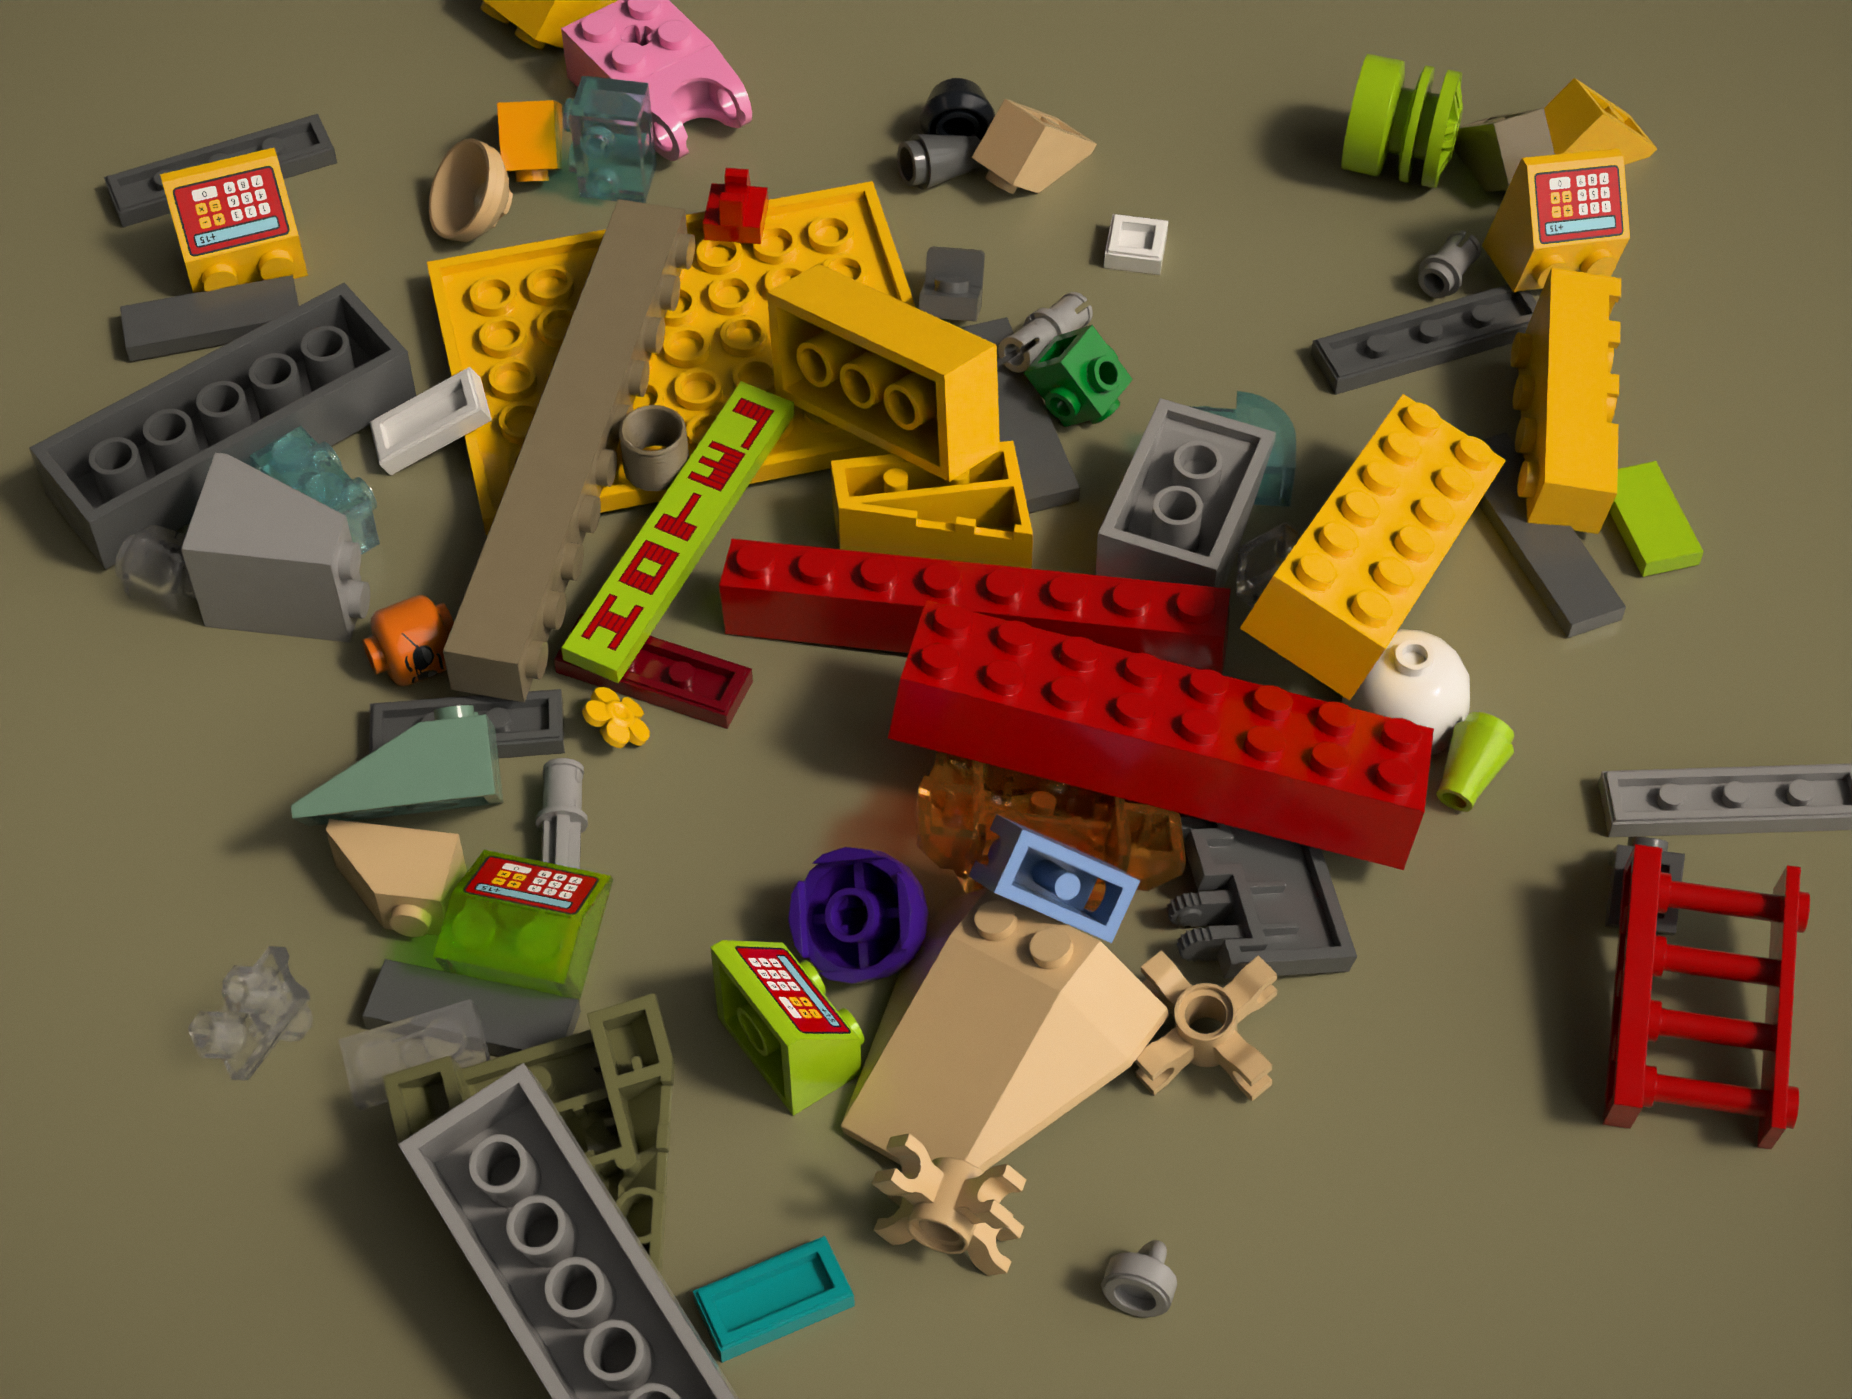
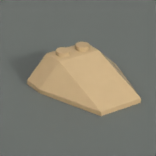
(997, 1032)

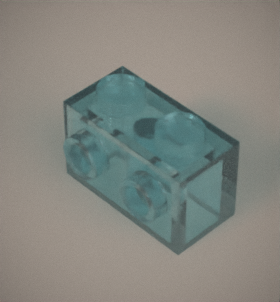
(611, 139)
(320, 475)

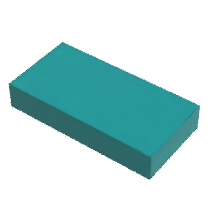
(773, 1298)

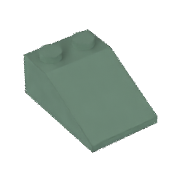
(420, 771)

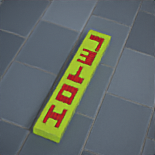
(677, 532)

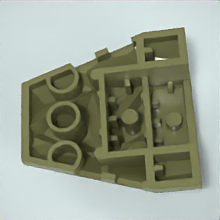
(607, 1087)

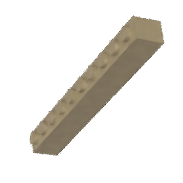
(568, 455)

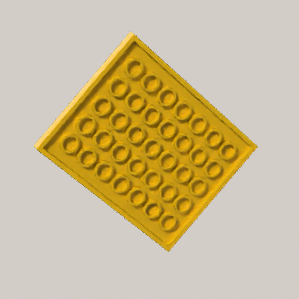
(514, 304)

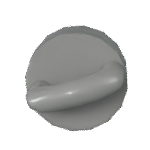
(1140, 1281)

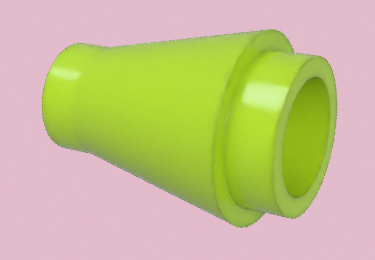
(1474, 758)

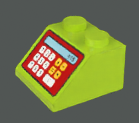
(785, 1021)

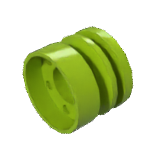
(1402, 120)

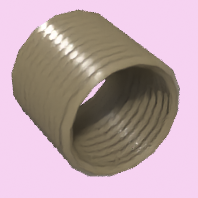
(647, 428)

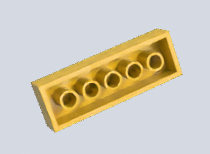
(1373, 546)

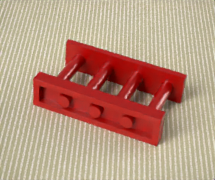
(1640, 1019)

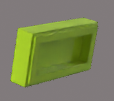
(1653, 521)

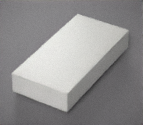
(430, 421)

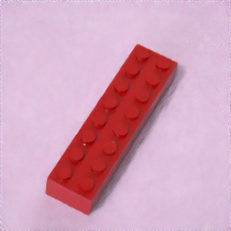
(1164, 734)

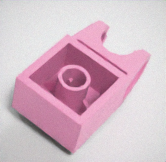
(663, 48)

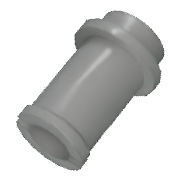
(1442, 273)

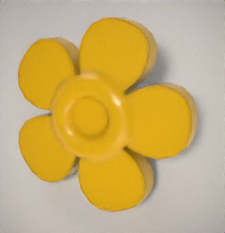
(617, 718)

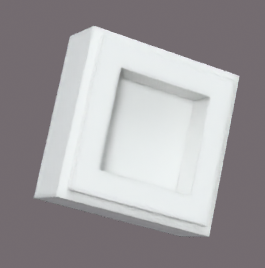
(1136, 244)

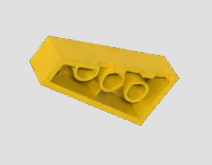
(1568, 401)

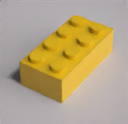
(885, 371)

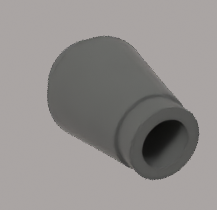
(936, 158)

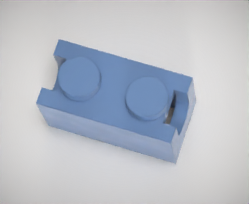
(1054, 879)

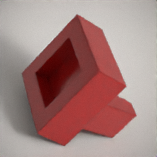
(736, 209)

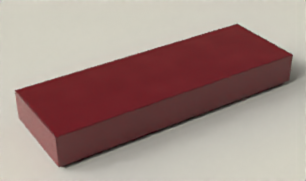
(675, 680)

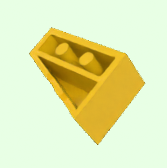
(907, 511)

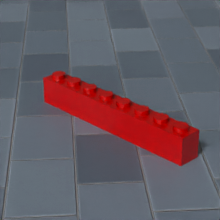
(880, 597)

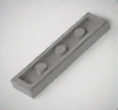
(1727, 800)

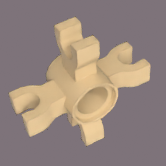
(1225, 1047)
(949, 1204)

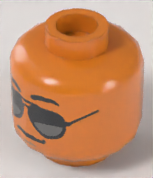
(409, 640)

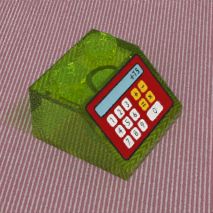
(524, 923)

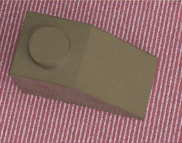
(1497, 144)

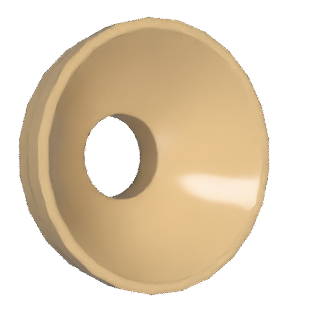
(469, 191)

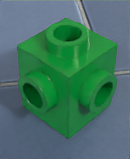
(1079, 377)

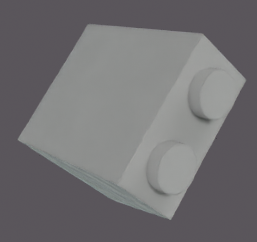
(272, 558)

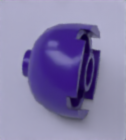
(858, 915)

